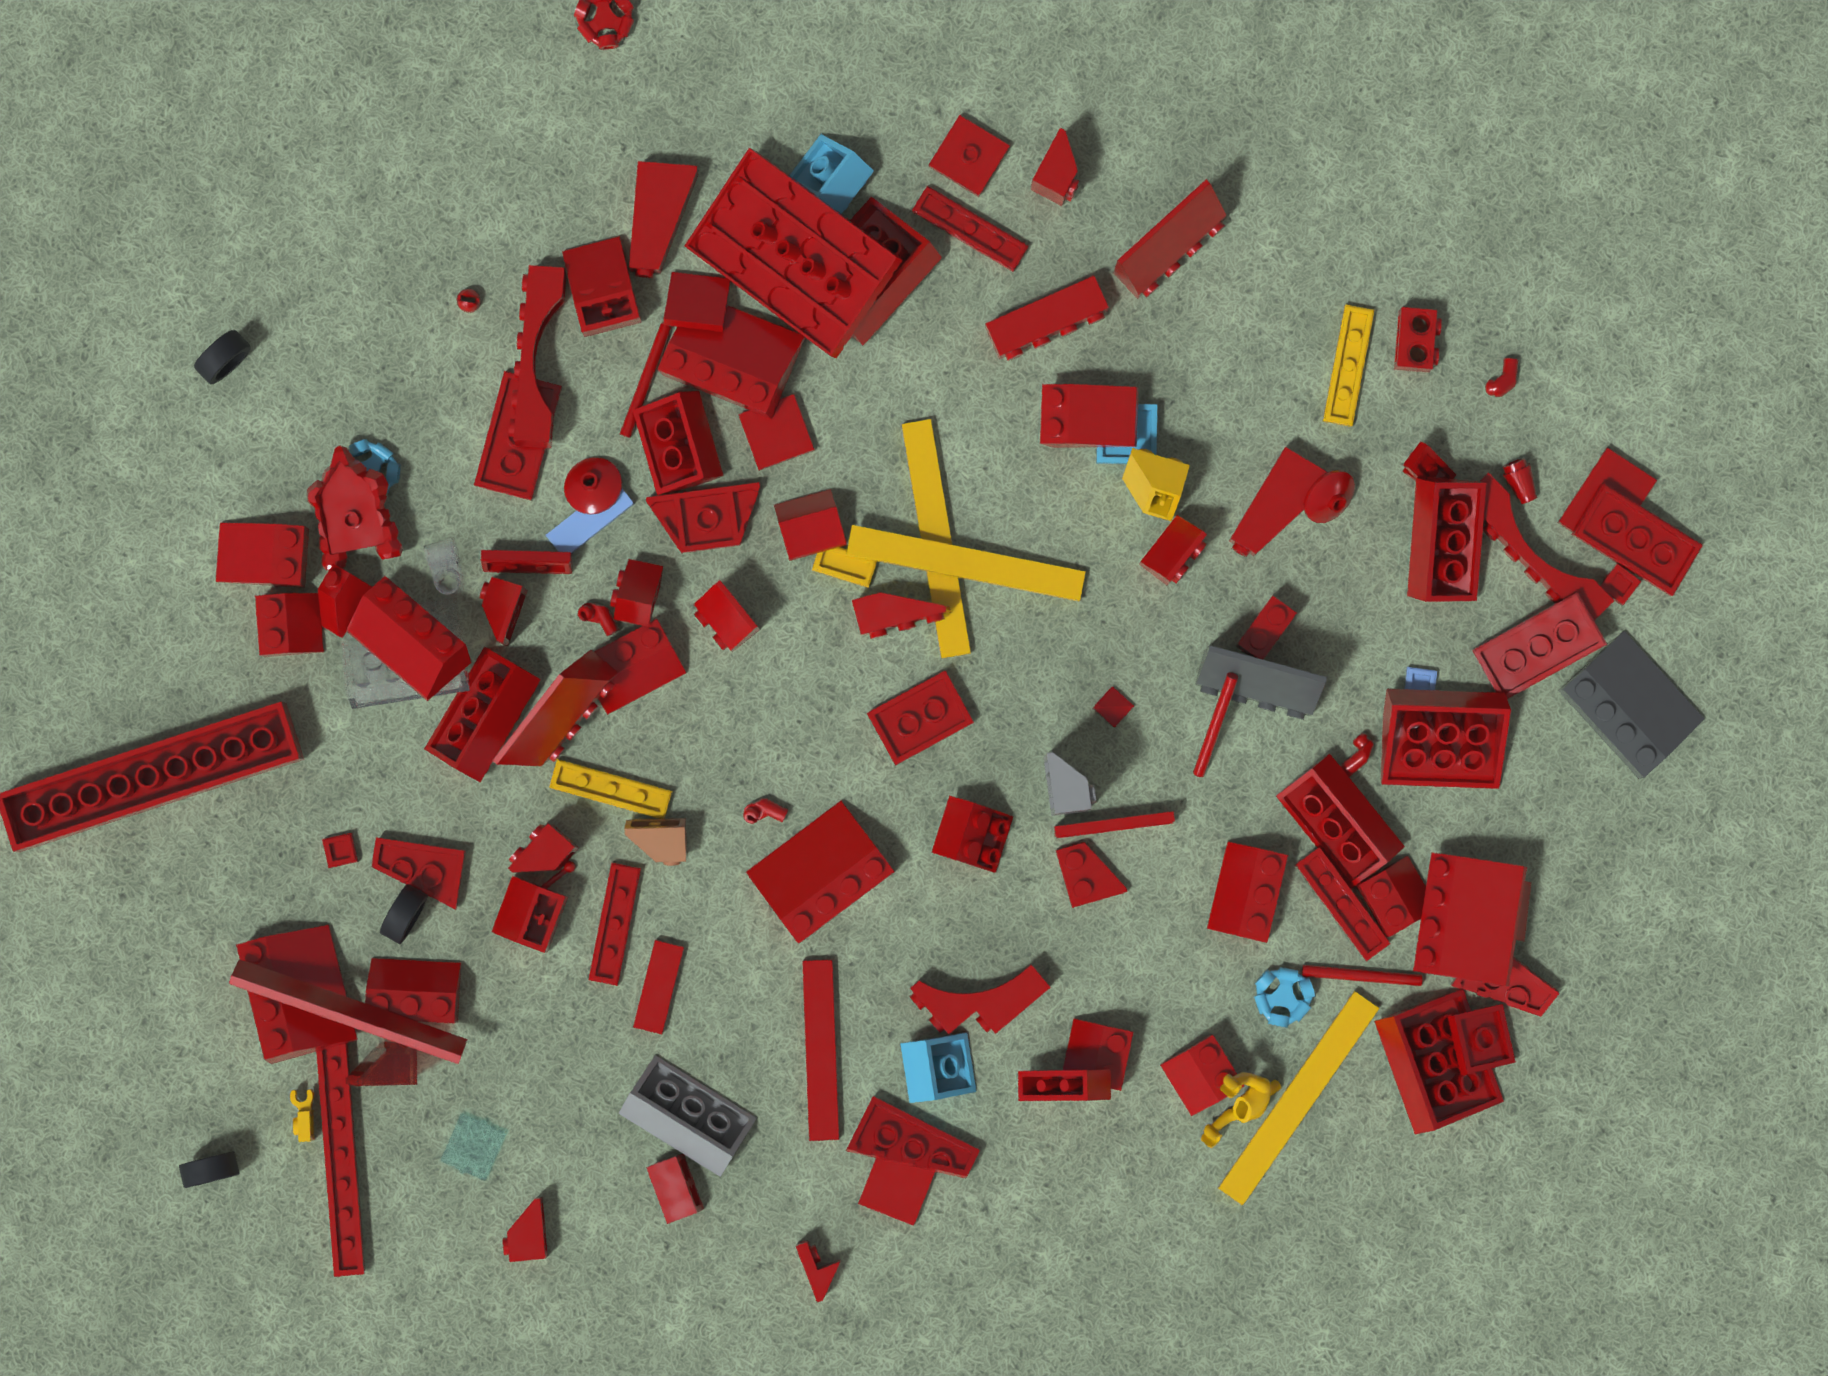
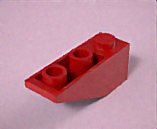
(886, 611)

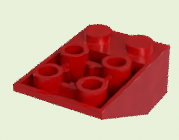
(601, 287)

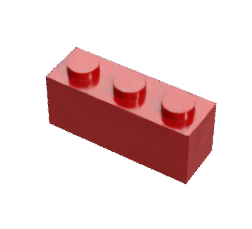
(1064, 1085)

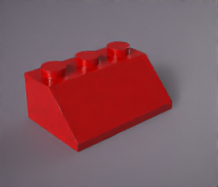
(678, 442)
(643, 664)
(1247, 892)
(415, 989)

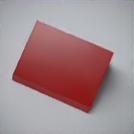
(810, 524)

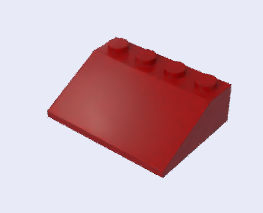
(1170, 241)
(917, 255)
(740, 365)
(559, 713)
(1444, 738)
(820, 872)
(1470, 919)
(308, 957)
(1427, 1066)

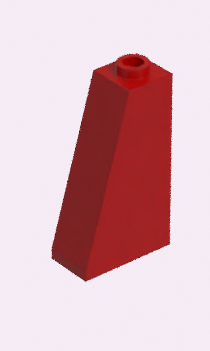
(658, 208)
(1276, 502)

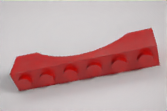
(544, 297)
(1501, 525)

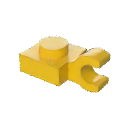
(304, 1123)

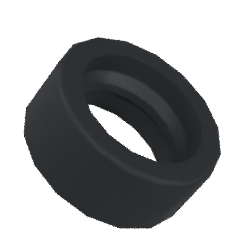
(222, 357)
(403, 913)
(209, 1169)

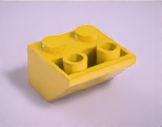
(1155, 482)

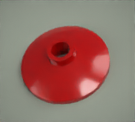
(601, 493)
(1329, 496)

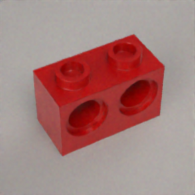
(1408, 338)

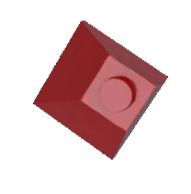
(502, 607)

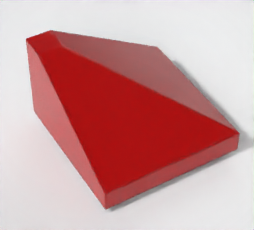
(1113, 707)

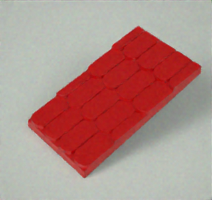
(793, 253)

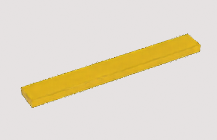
(935, 527)
(965, 563)
(1298, 1098)

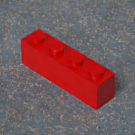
(1046, 318)

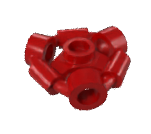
(604, 20)

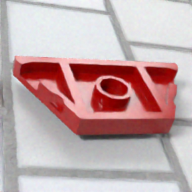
(706, 517)

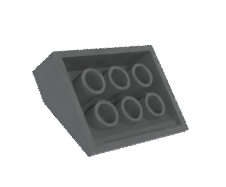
(1261, 682)
(1631, 705)

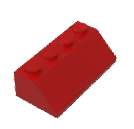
(1446, 539)
(408, 639)
(484, 716)
(1340, 821)

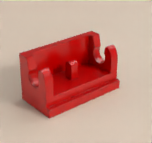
(675, 1188)

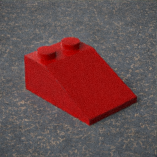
(1088, 416)
(262, 554)

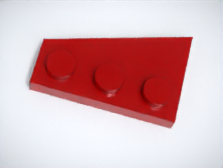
(425, 867)

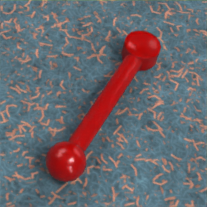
(568, 867)

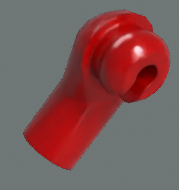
(1506, 381)
(598, 614)
(1361, 756)
(763, 808)

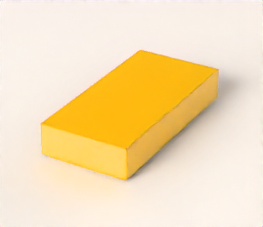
(845, 567)

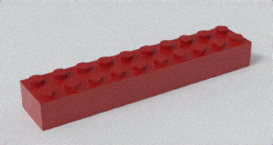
(150, 777)

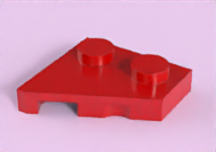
(1086, 875)

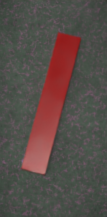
(820, 1050)

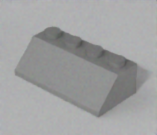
(1067, 787)
(687, 1115)

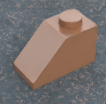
(660, 838)

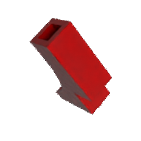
(995, 1006)

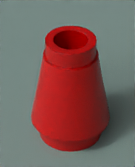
(1520, 479)

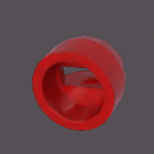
(468, 306)

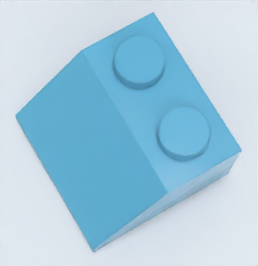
(832, 172)
(938, 1067)

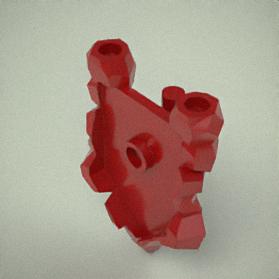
(352, 511)

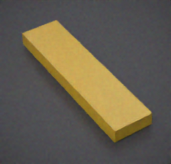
(1348, 365)
(610, 789)

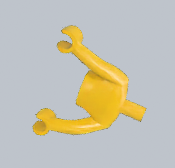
(1246, 1107)

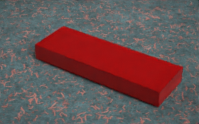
(526, 562)
(658, 987)

